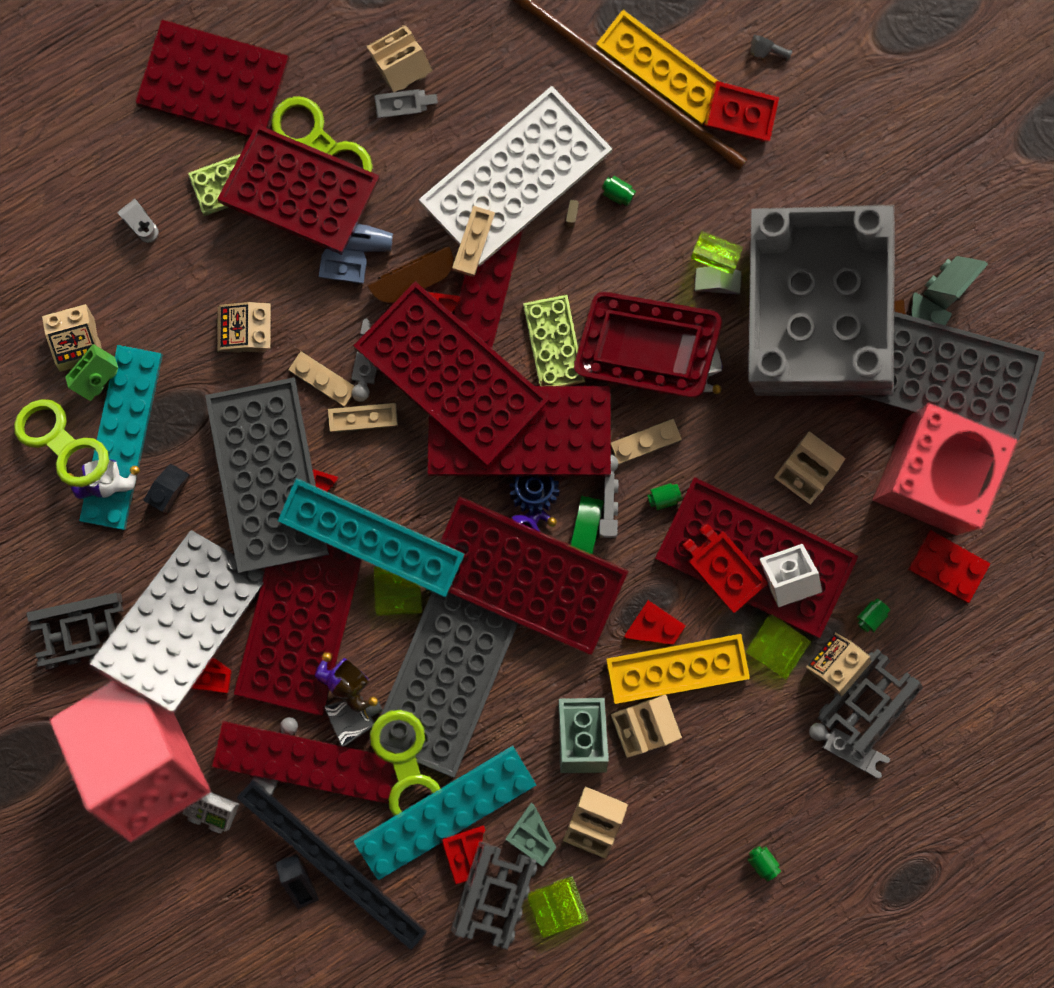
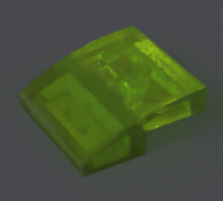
(717, 252)
(395, 594)
(778, 646)
(557, 907)

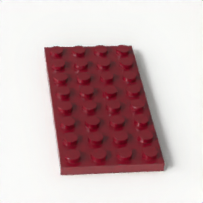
(451, 373)
(562, 440)
(758, 536)
(531, 576)
(295, 622)

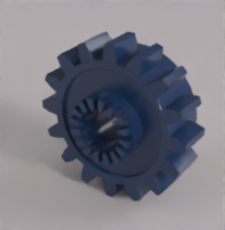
(534, 500)

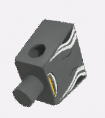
(349, 723)

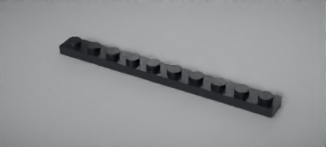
(332, 864)

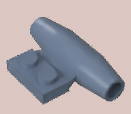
(352, 263)

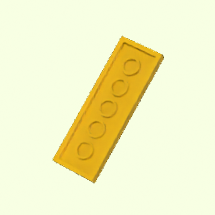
(658, 65)
(677, 668)

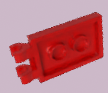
(725, 568)

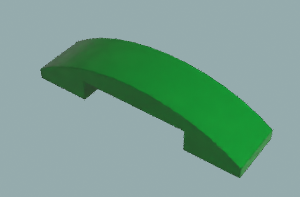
(587, 524)

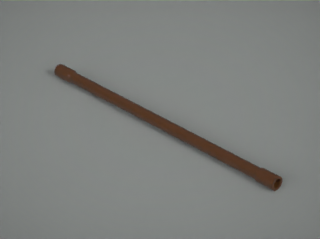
(728, 153)

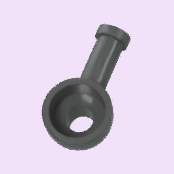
(762, 46)

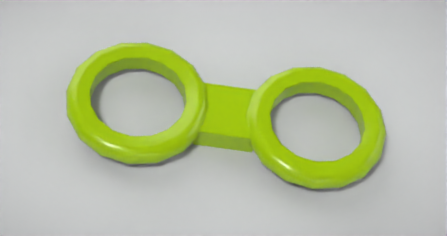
(318, 137)
(61, 443)
(404, 763)

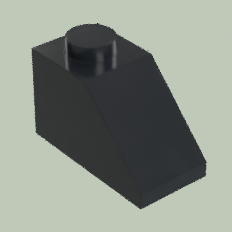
(166, 488)
(296, 881)

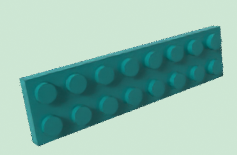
(124, 429)
(371, 537)
(445, 812)

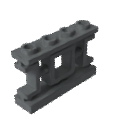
(76, 613)
(884, 713)
(476, 890)

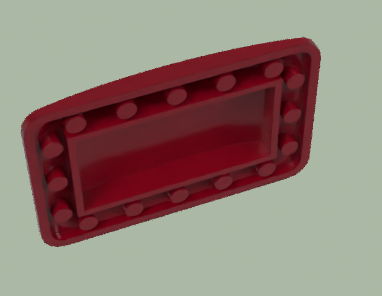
(648, 344)

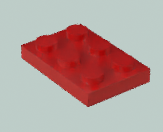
(741, 111)
(949, 566)

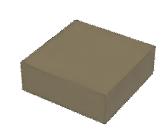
(572, 213)

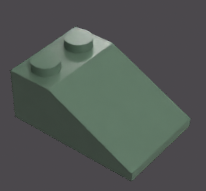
(953, 280)
(583, 735)

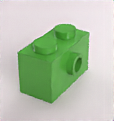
(92, 372)

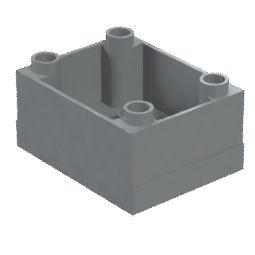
(822, 301)

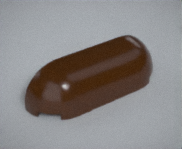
(424, 270)

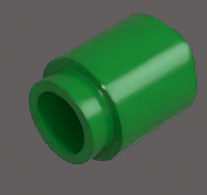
(618, 191)
(664, 496)
(873, 615)
(764, 863)

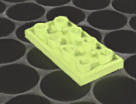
(209, 183)
(553, 341)

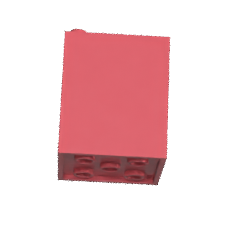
(942, 468)
(129, 760)

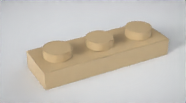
(473, 241)
(322, 378)
(363, 417)
(646, 441)

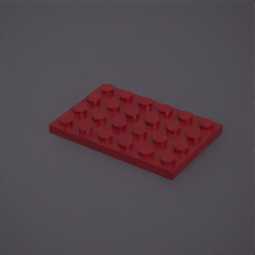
(211, 79)
(298, 189)

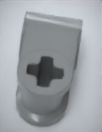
(138, 219)

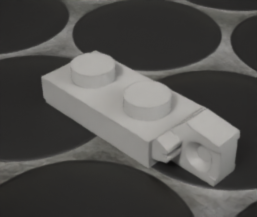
(403, 102)

